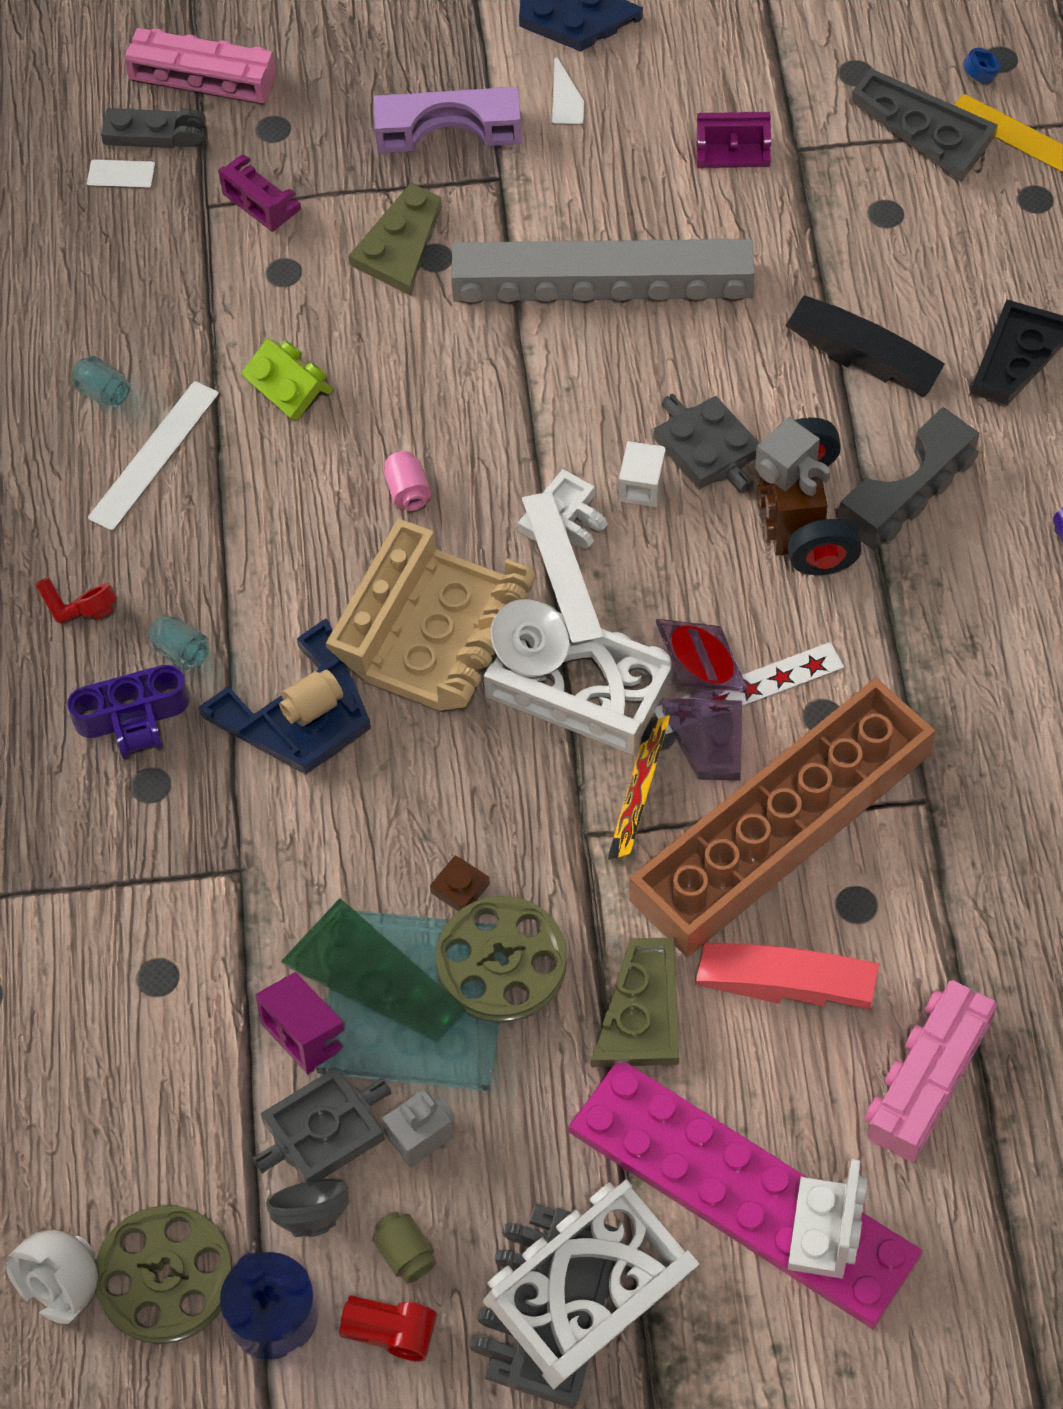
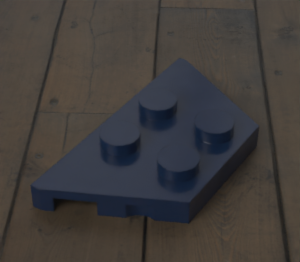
(577, 21)

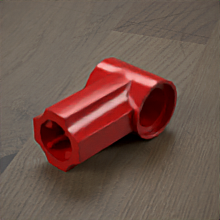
(400, 1329)

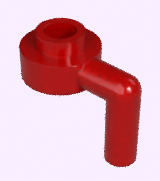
(94, 603)

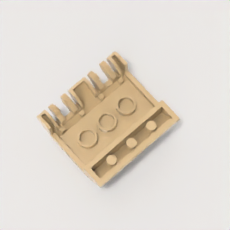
(424, 619)

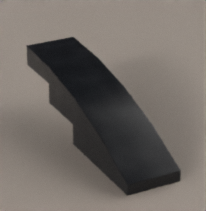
(871, 346)

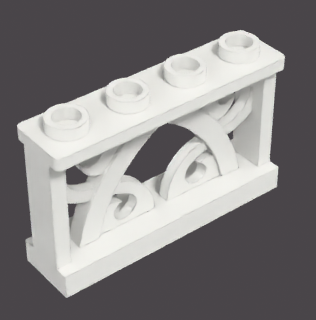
(575, 712)
(573, 1342)

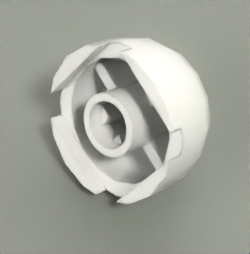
(56, 1272)

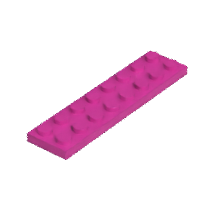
(732, 1185)

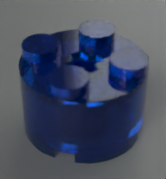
(257, 1282)

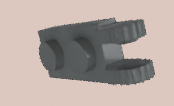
(152, 128)

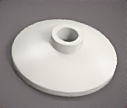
(537, 625)

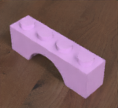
(408, 117)

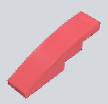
(787, 973)

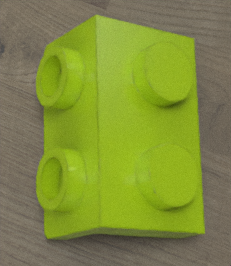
(285, 377)

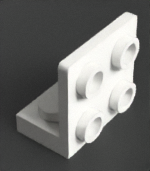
(828, 1224)

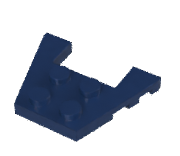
(291, 743)

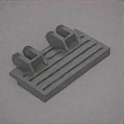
(585, 1280)

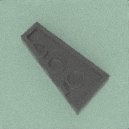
(932, 126)

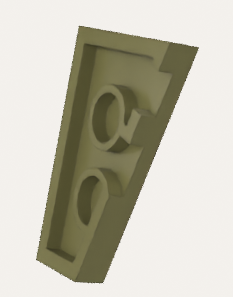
(398, 239)
(643, 1009)

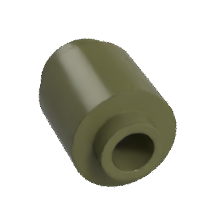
(404, 1247)

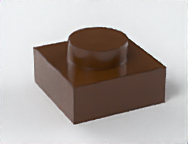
(459, 884)

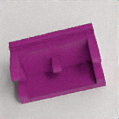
(733, 139)
(257, 194)
(300, 1021)

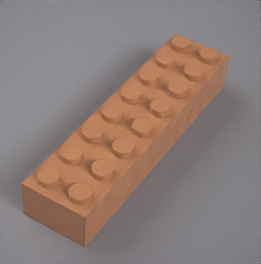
(781, 816)

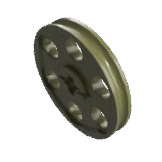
(520, 952)
(170, 1294)

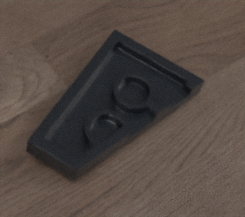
(1017, 351)

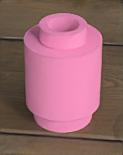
(406, 481)

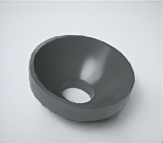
(309, 1209)

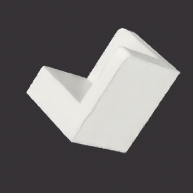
(641, 474)

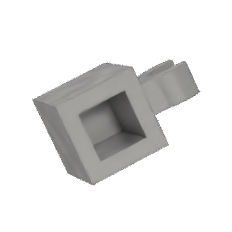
(791, 456)
(419, 1126)

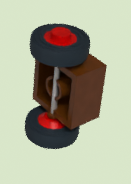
(799, 520)

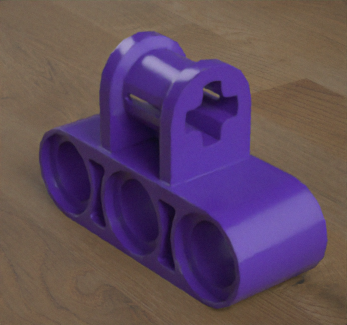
(132, 722)

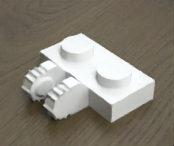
(572, 500)

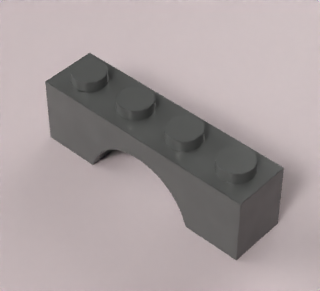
(882, 507)

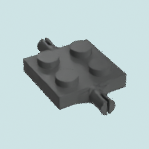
(707, 442)
(322, 1126)

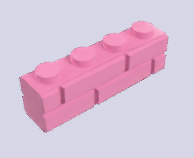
(201, 65)
(930, 1071)

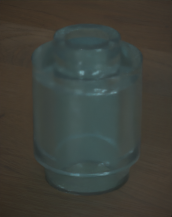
(100, 381)
(178, 642)

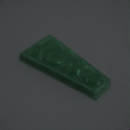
(367, 968)

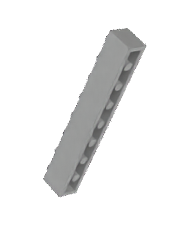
(602, 270)

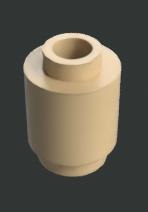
(310, 697)

